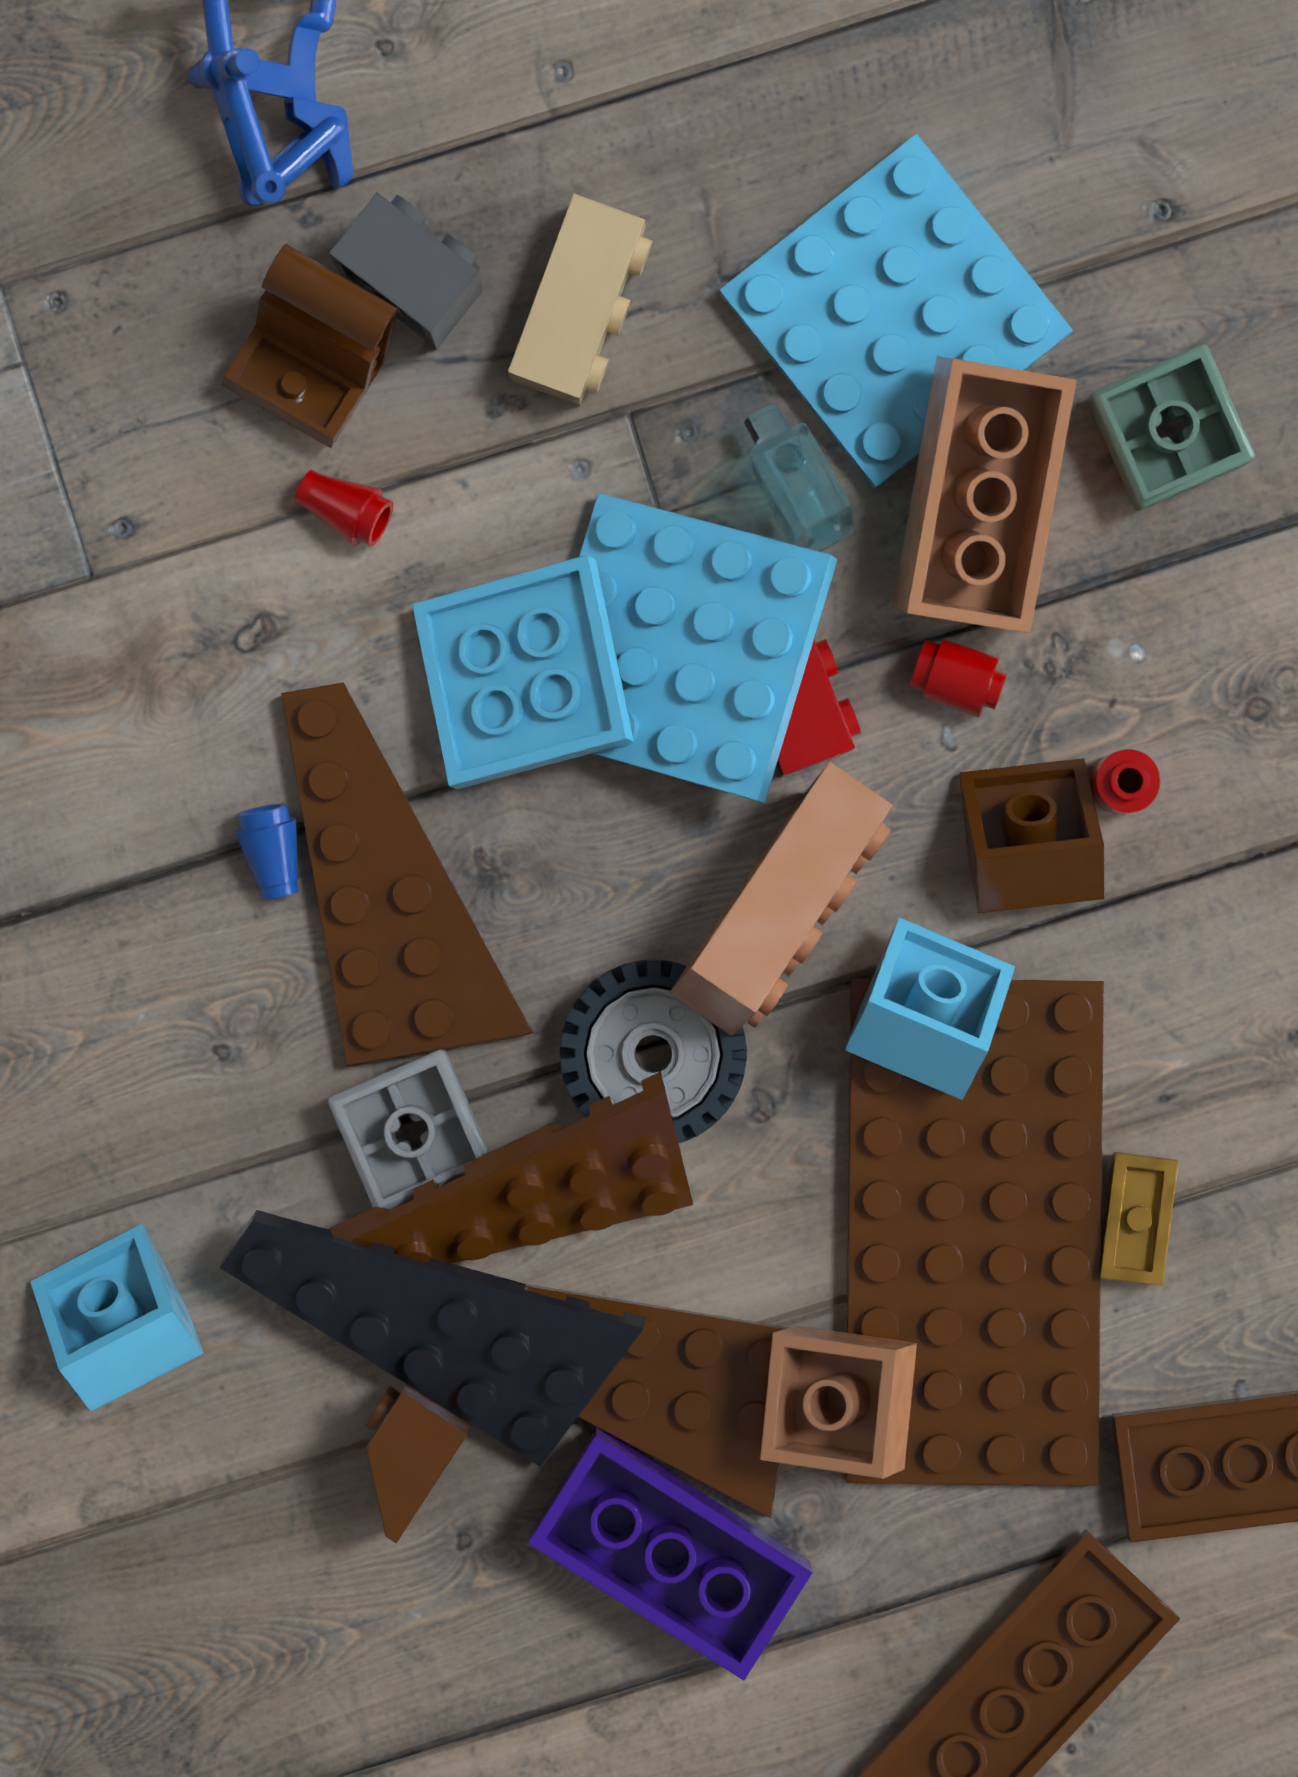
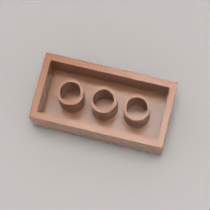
(983, 494)
(790, 888)

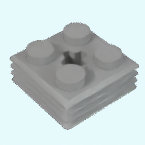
(372, 1114)

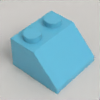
(931, 1009)
(115, 1318)

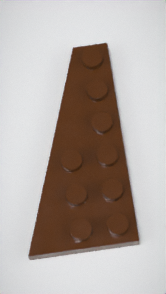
(691, 1395)

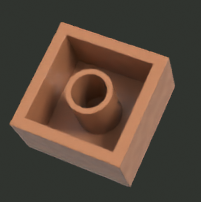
(838, 1401)

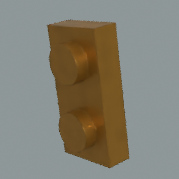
(1138, 1218)

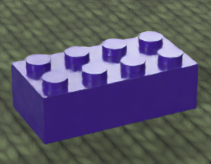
(670, 1553)

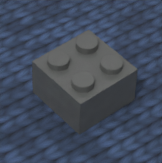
(408, 267)

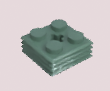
(1187, 389)

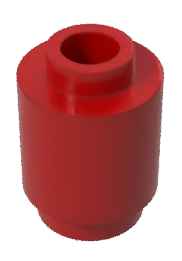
(958, 677)
(1106, 788)

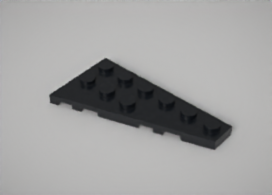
(455, 1334)

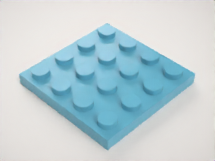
(879, 291)
(705, 640)

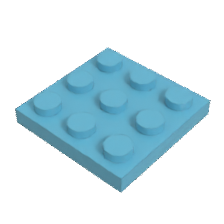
(522, 672)

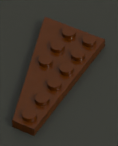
(393, 926)
(543, 1186)

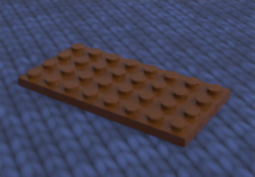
(986, 1243)

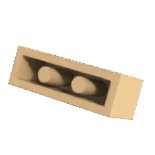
(580, 300)

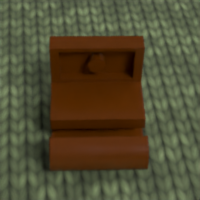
(312, 346)

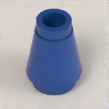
(270, 848)

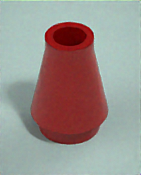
(347, 507)

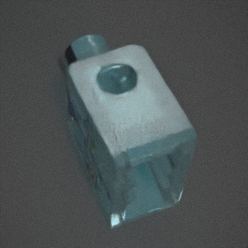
(805, 502)

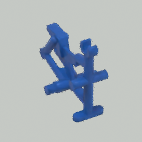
(237, 71)

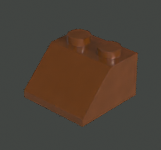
(1032, 835)
(409, 1452)

